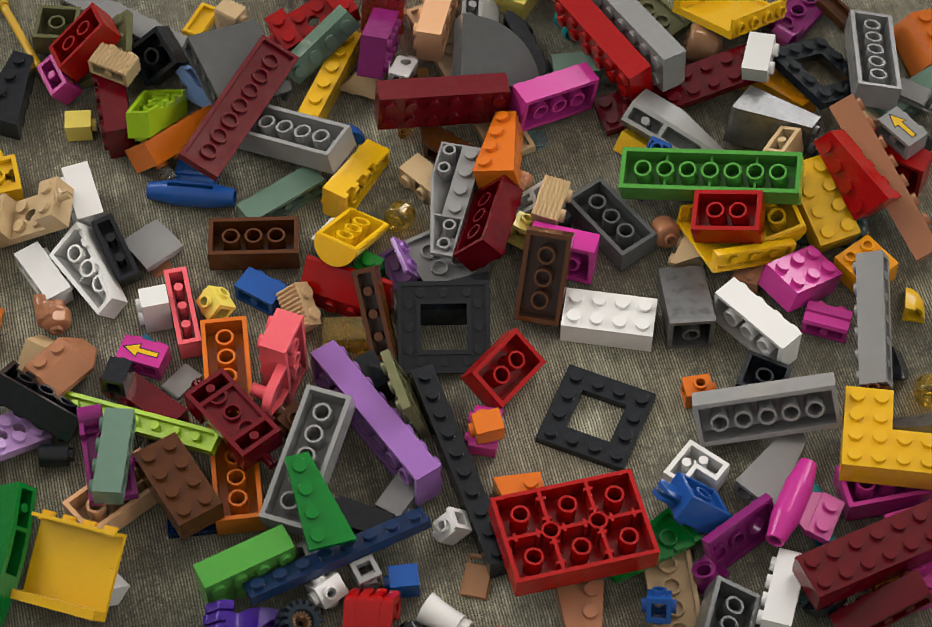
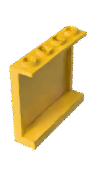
(731, 17)

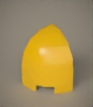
(629, 139)
(913, 306)

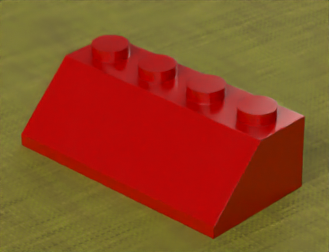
(335, 287)

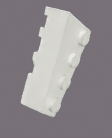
(88, 269)

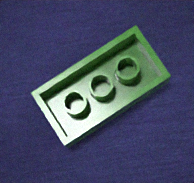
(226, 571)

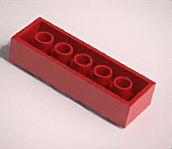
(605, 45)

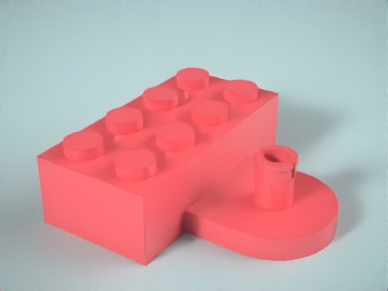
(282, 360)

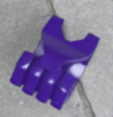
(222, 614)

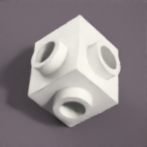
(326, 590)

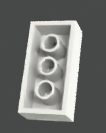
(608, 319)
(755, 322)

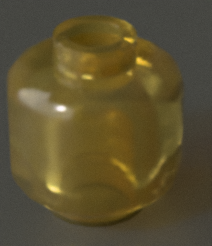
(399, 216)
(923, 390)

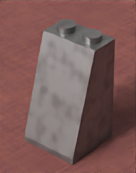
(759, 115)
(686, 307)

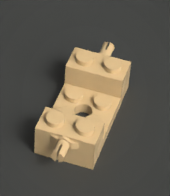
(37, 214)

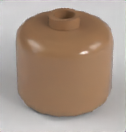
(701, 43)

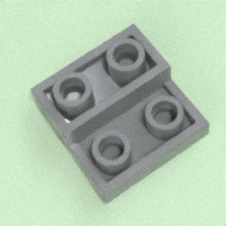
(153, 245)

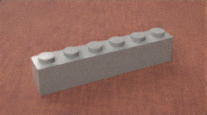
(873, 318)

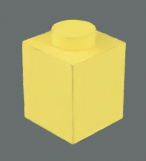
(79, 125)

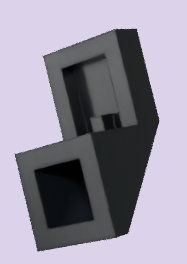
(371, 367)

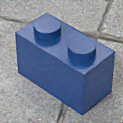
(259, 290)

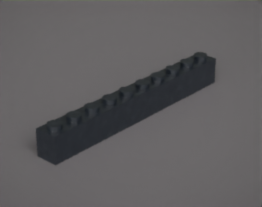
(458, 465)

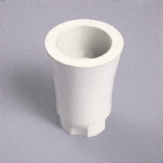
(440, 614)

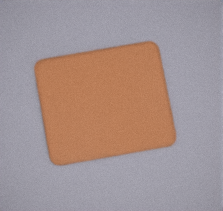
(159, 270)

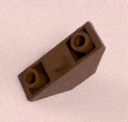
(432, 138)

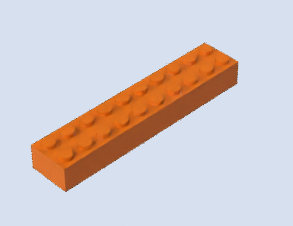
(227, 347)

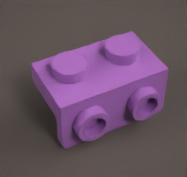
(398, 263)

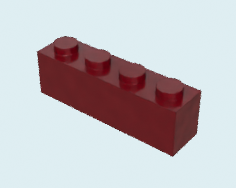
(149, 398)
(887, 604)

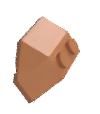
(63, 364)

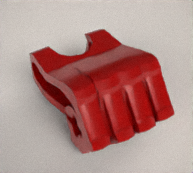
(371, 608)

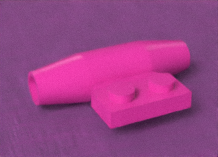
(797, 505)

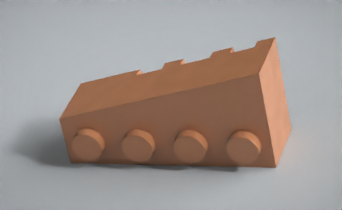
(581, 604)

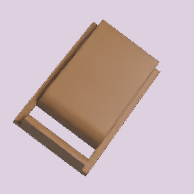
(476, 580)

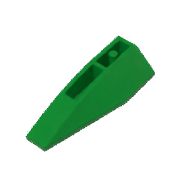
(16, 529)

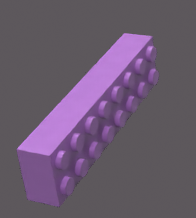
(378, 423)

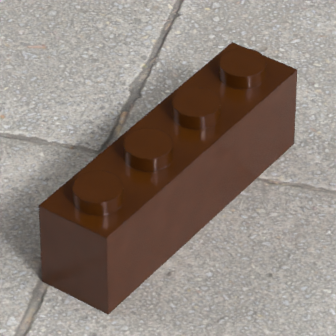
(375, 310)

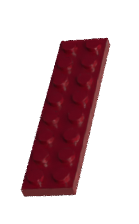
(702, 82)
(238, 108)

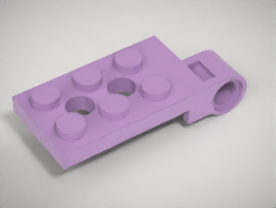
(17, 441)

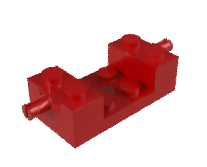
(293, 27)

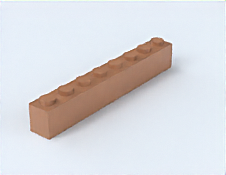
(904, 210)

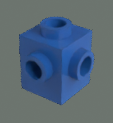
(657, 613)

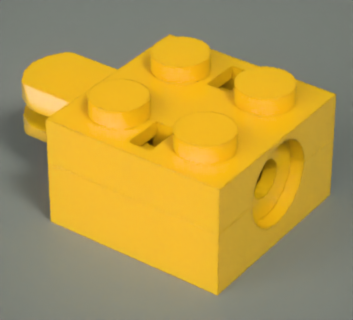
(10, 178)

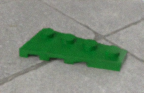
(317, 509)
(671, 540)

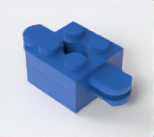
(692, 503)

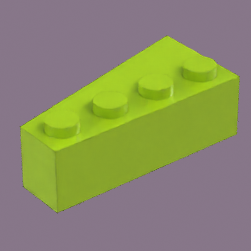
(155, 111)

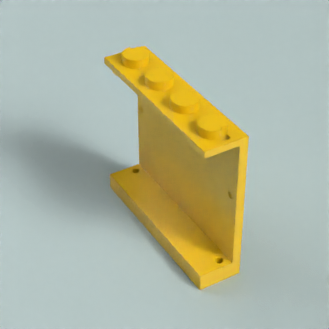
(733, 256)
(72, 566)

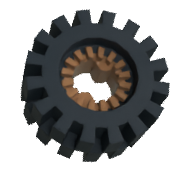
(298, 611)

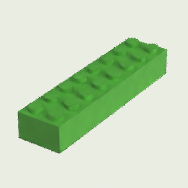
(677, 173)

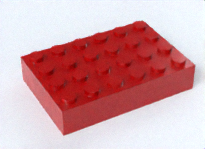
(573, 532)

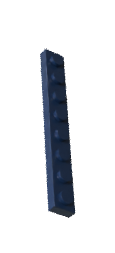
(332, 558)

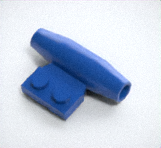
(191, 190)

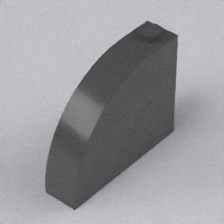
(490, 47)

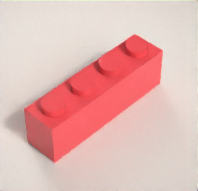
(183, 312)

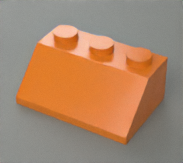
(914, 41)

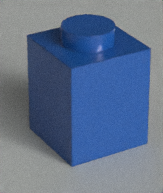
(403, 579)

